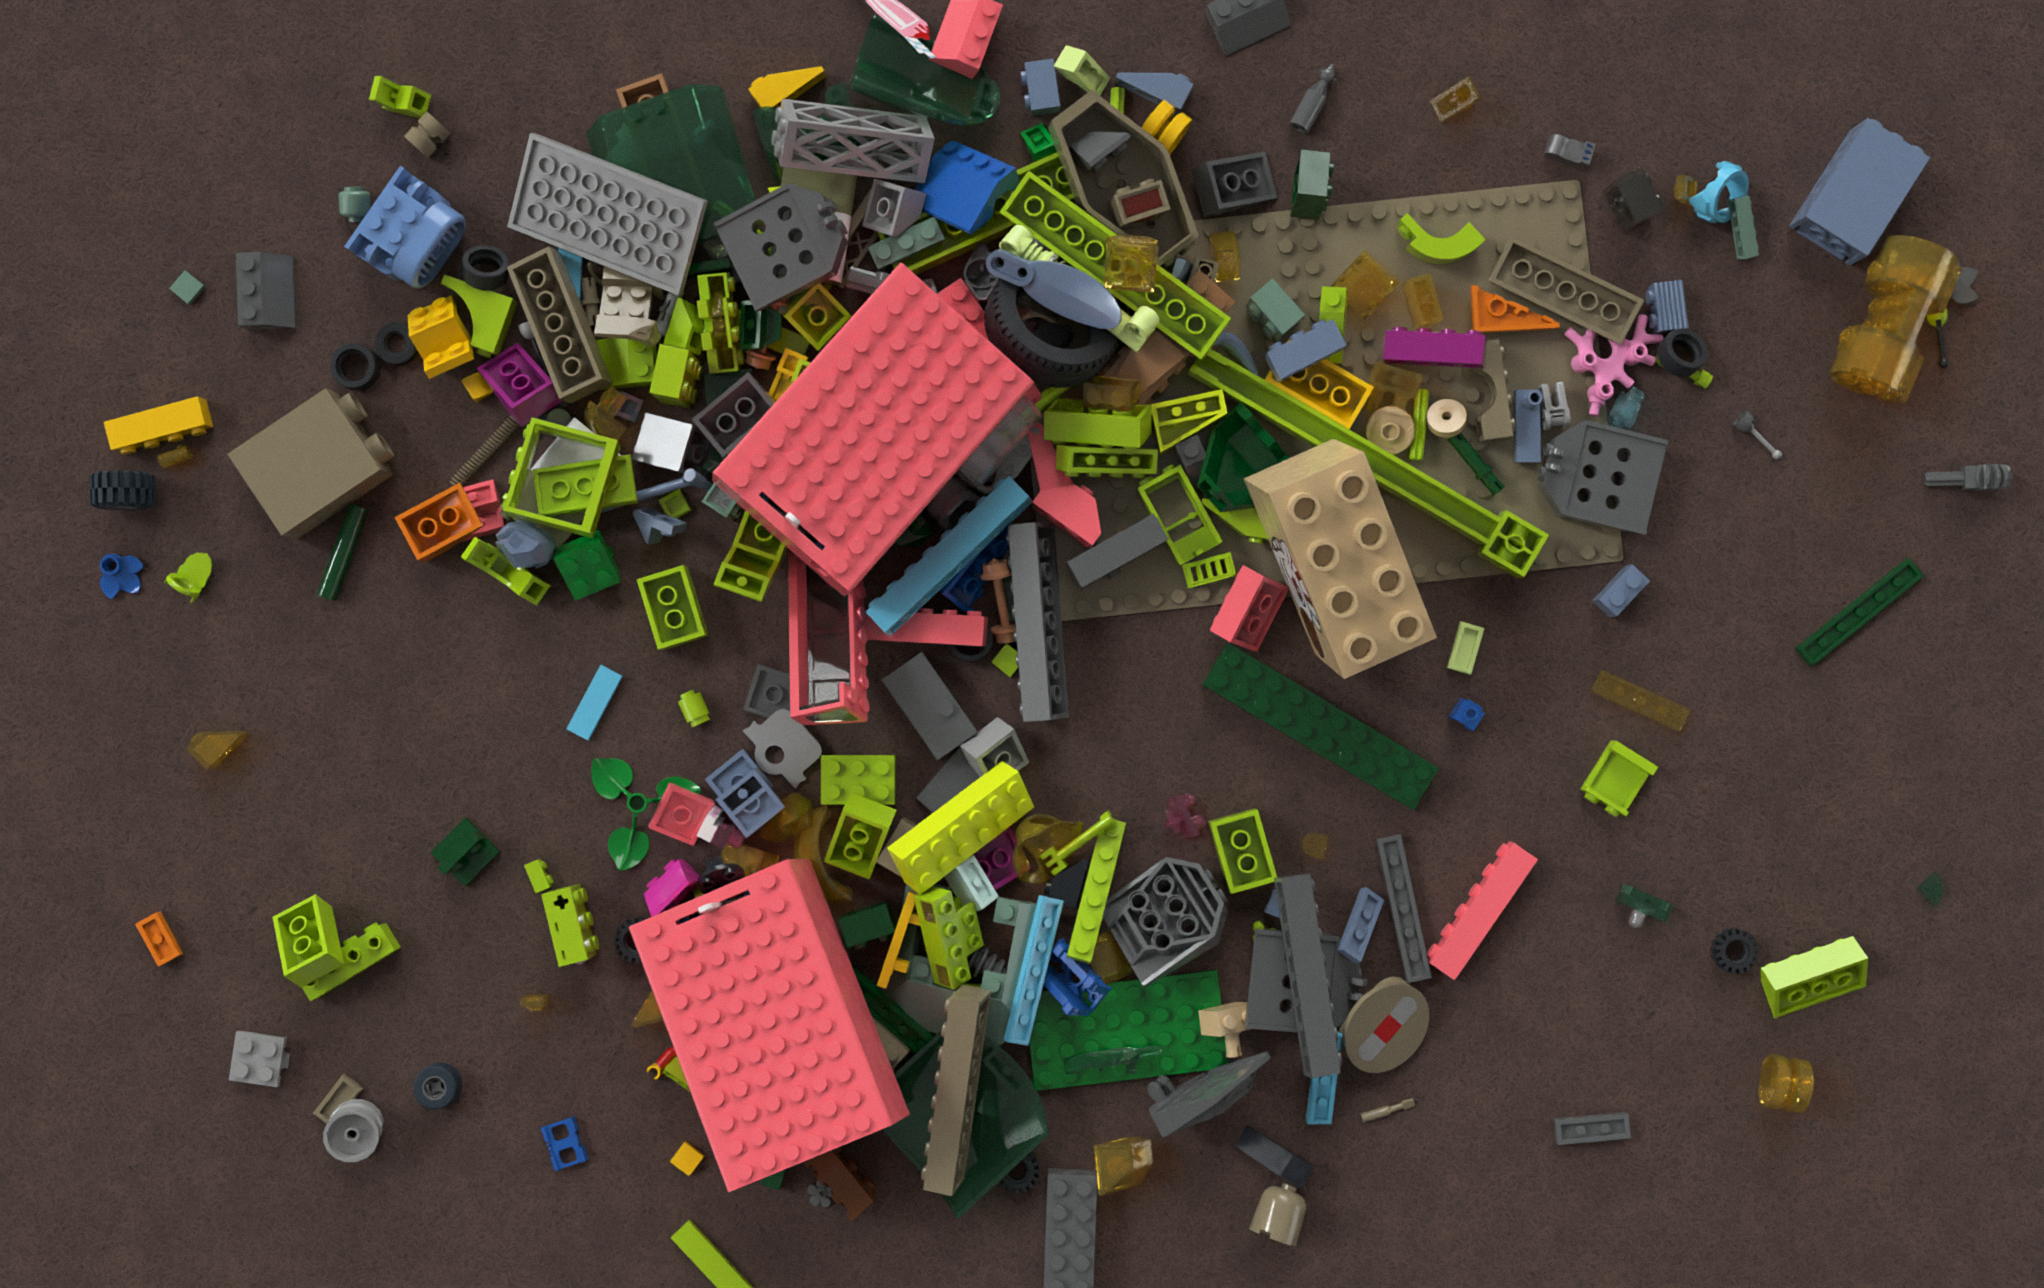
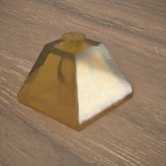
(1122, 1163)

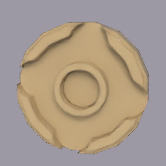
(1390, 429)

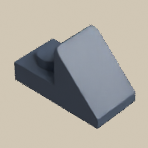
(656, 524)

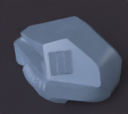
(525, 544)

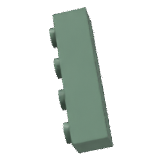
(1743, 227)

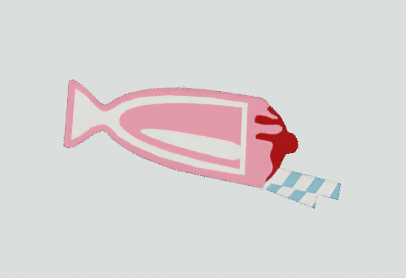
(904, 21)

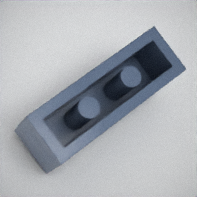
(1304, 349)

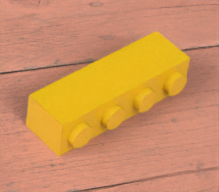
(158, 424)

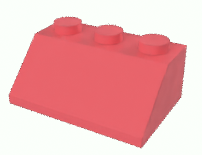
(965, 35)
(1249, 608)

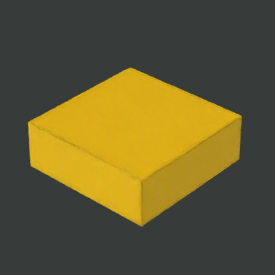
(687, 1158)

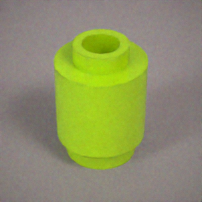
(694, 708)

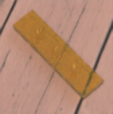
(1640, 700)

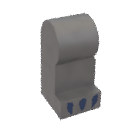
(1569, 151)

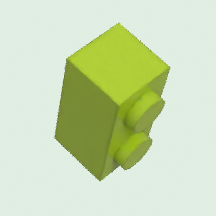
(538, 876)

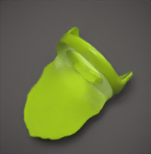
(191, 575)

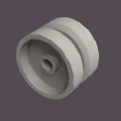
(353, 1130)

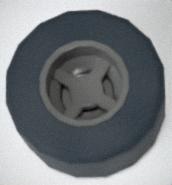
(429, 1089)

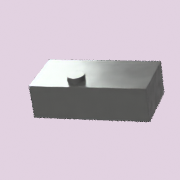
(1117, 552)
(929, 705)

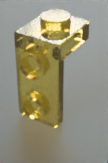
(749, 858)

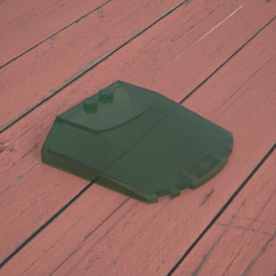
(683, 142)
(1005, 1121)

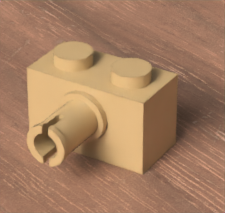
(1225, 1021)

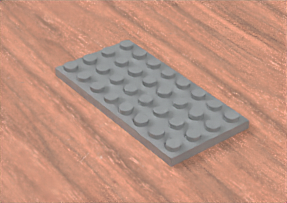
(607, 213)

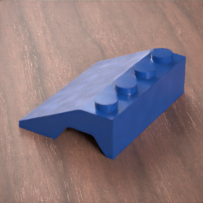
(965, 185)

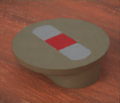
(1385, 1026)

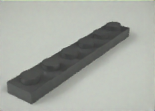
(1403, 908)

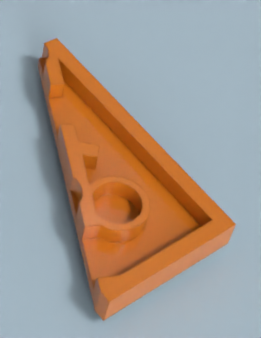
(1495, 314)

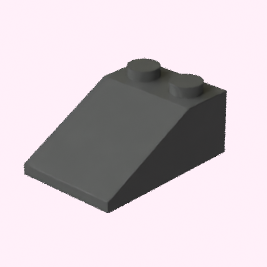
(1233, 183)

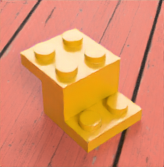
(440, 336)

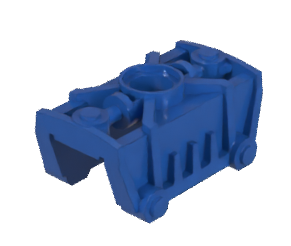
(1067, 990)

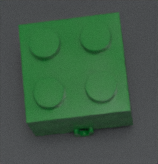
(587, 565)

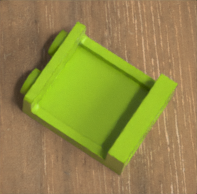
(1617, 778)

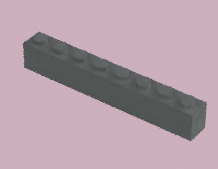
(1307, 975)

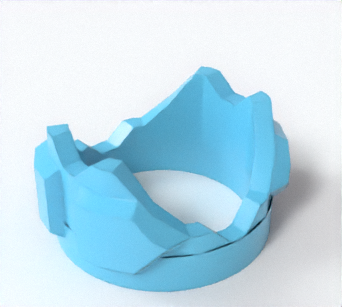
(1706, 201)

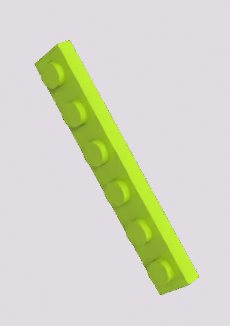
(1095, 893)

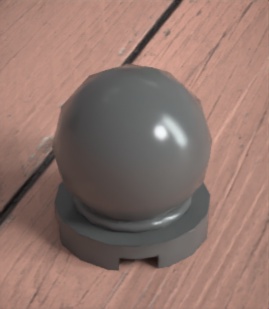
(952, 503)

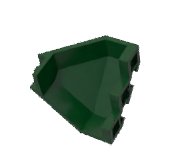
(1235, 451)

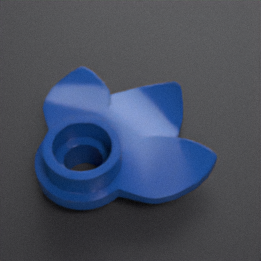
(123, 577)

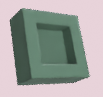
(187, 287)

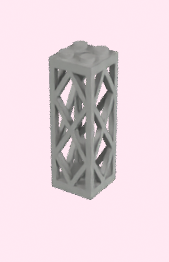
(799, 151)

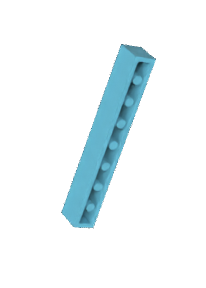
(949, 556)

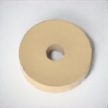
(1442, 409)

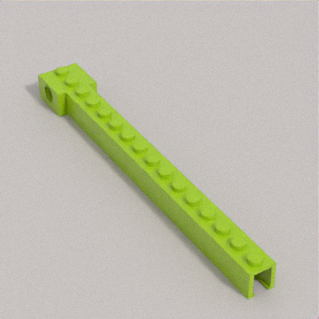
(1502, 539)

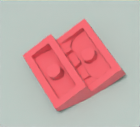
(486, 499)

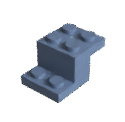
(745, 793)

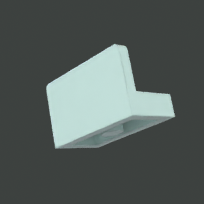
(971, 884)

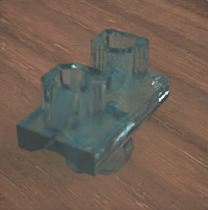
(1626, 408)

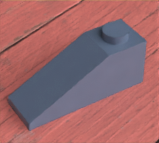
(1158, 87)

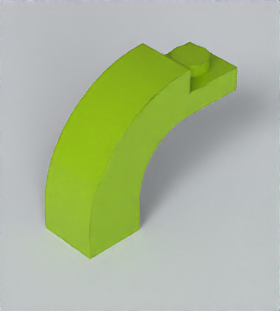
(1435, 249)
(493, 562)

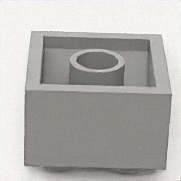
(892, 207)
(992, 745)

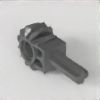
(1977, 478)

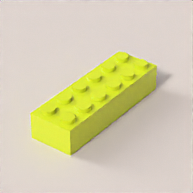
(961, 827)

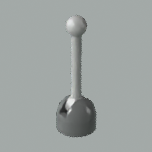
(1747, 424)

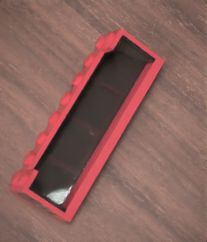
(825, 649)

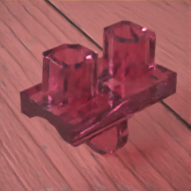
(1180, 818)

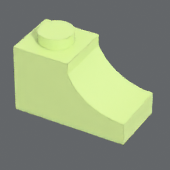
(1081, 69)

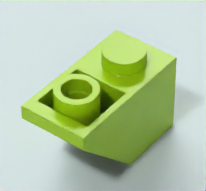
(685, 328)

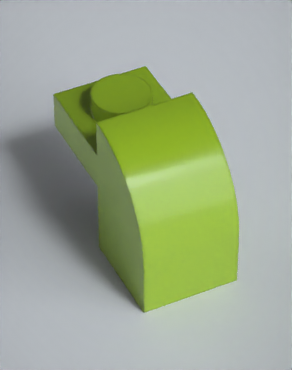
(399, 98)

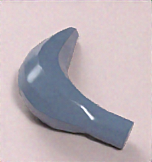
(1237, 349)

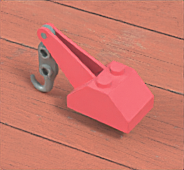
(1059, 500)

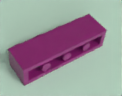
(1435, 348)

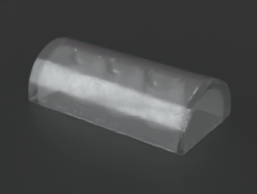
(1000, 443)

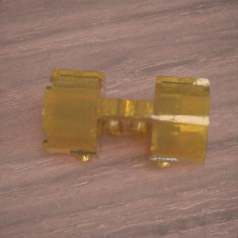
(1907, 283)

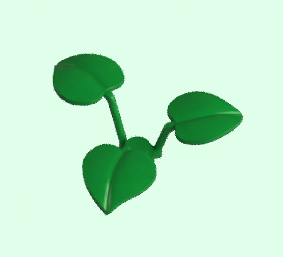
(610, 778)

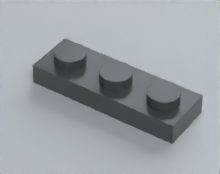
(1591, 1128)

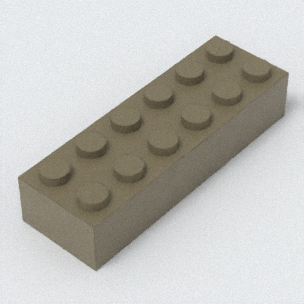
(559, 325)

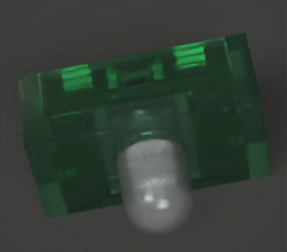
(1643, 905)

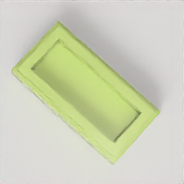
(1465, 648)

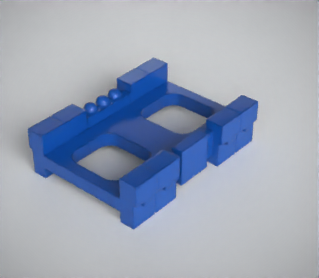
(572, 1140)

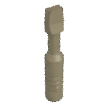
(1386, 1110)

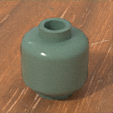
(354, 203)

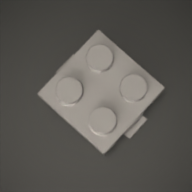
(258, 1058)

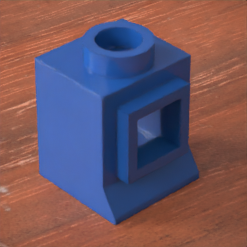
(1467, 713)

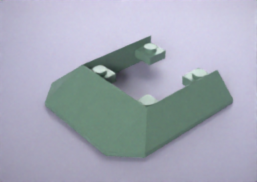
(926, 1000)

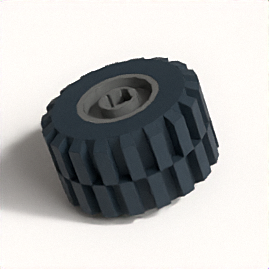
(122, 490)

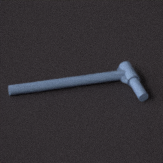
(690, 478)

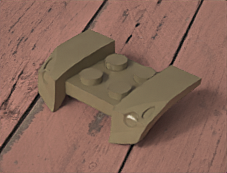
(627, 308)

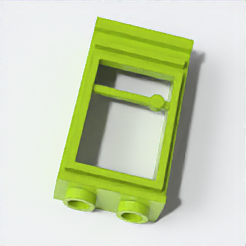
(1194, 543)

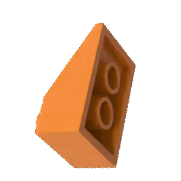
(439, 523)

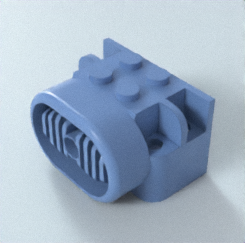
(408, 231)

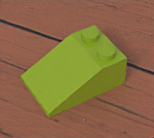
(628, 362)

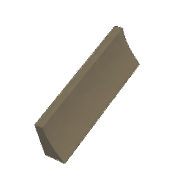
(1565, 290)

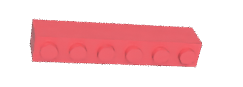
(936, 629)
(1481, 910)

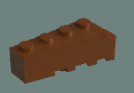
(845, 1180)

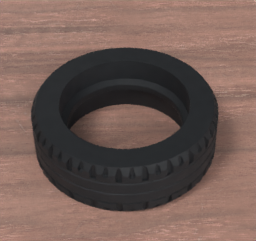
(1037, 359)

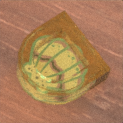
(1315, 845)

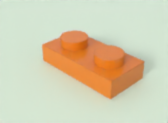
(159, 938)

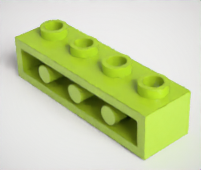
(1098, 460)
(357, 956)

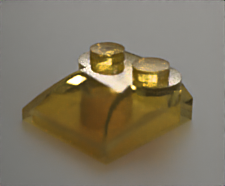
(1131, 263)

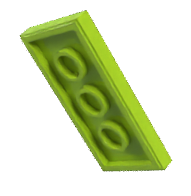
(569, 486)

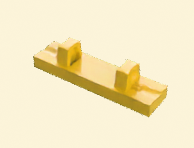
(892, 962)

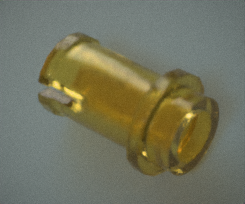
(175, 456)

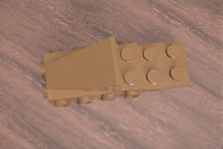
(1160, 353)

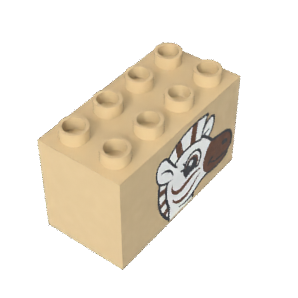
(1340, 557)

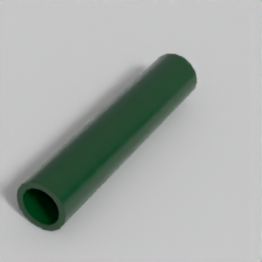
(342, 552)

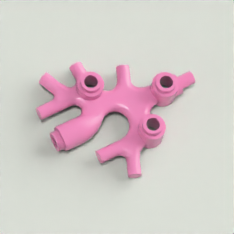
(1611, 368)

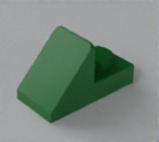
(1038, 142)

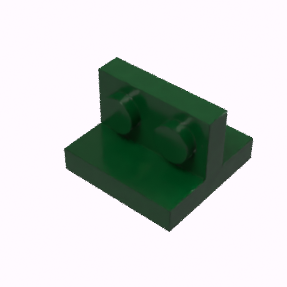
(464, 852)

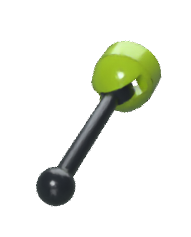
(1937, 321)

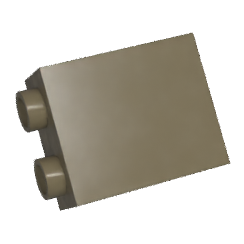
(313, 462)

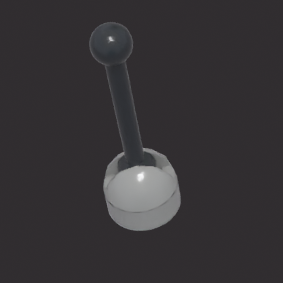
(527, 333)

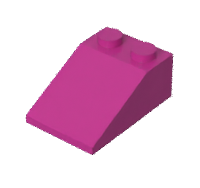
(671, 887)

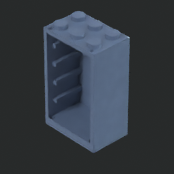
(1859, 191)

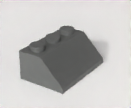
(1245, 21)
(265, 291)
(734, 414)

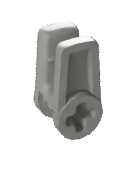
(1557, 415)

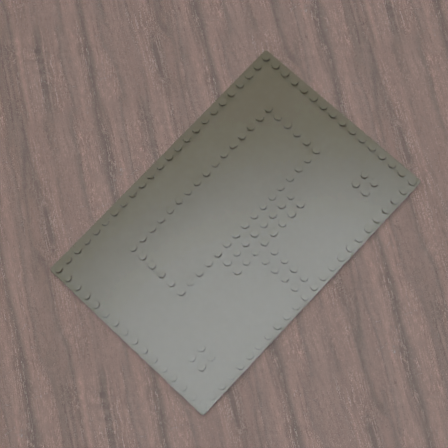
(1302, 259)

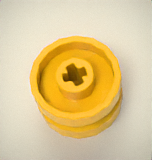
(1163, 130)

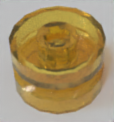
(1785, 1083)

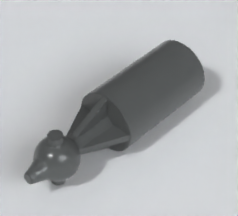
(1312, 102)

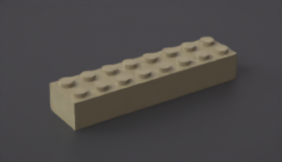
(956, 1089)

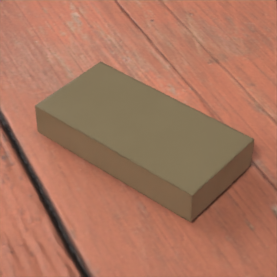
(342, 1091)

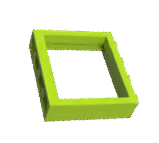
(525, 456)

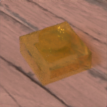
(1685, 188)
(534, 1002)

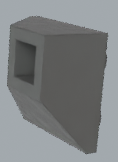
(1095, 148)

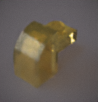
(600, 416)

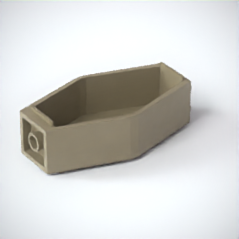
(1141, 161)

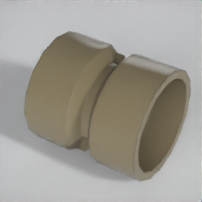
(427, 134)

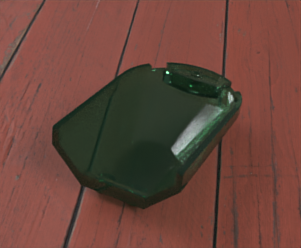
(903, 79)

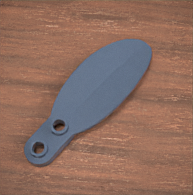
(1059, 289)

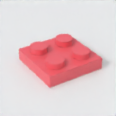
(681, 813)

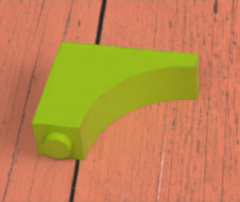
(489, 313)

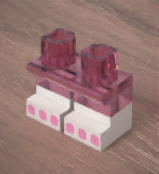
(720, 830)

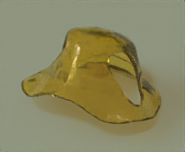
(1053, 832)

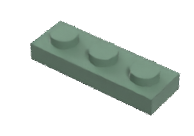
(906, 243)

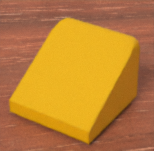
(477, 387)

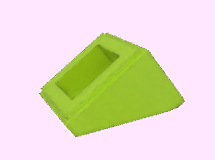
(1006, 660)

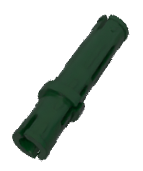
(1476, 463)

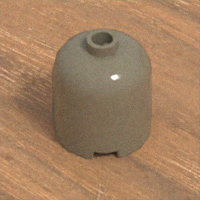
(1280, 1214)

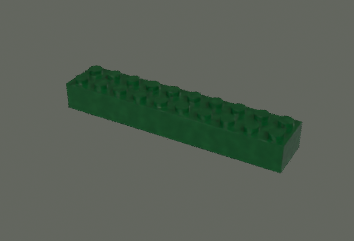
(1319, 726)

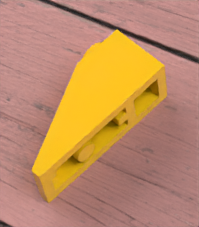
(785, 85)

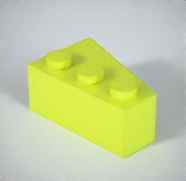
(1184, 417)

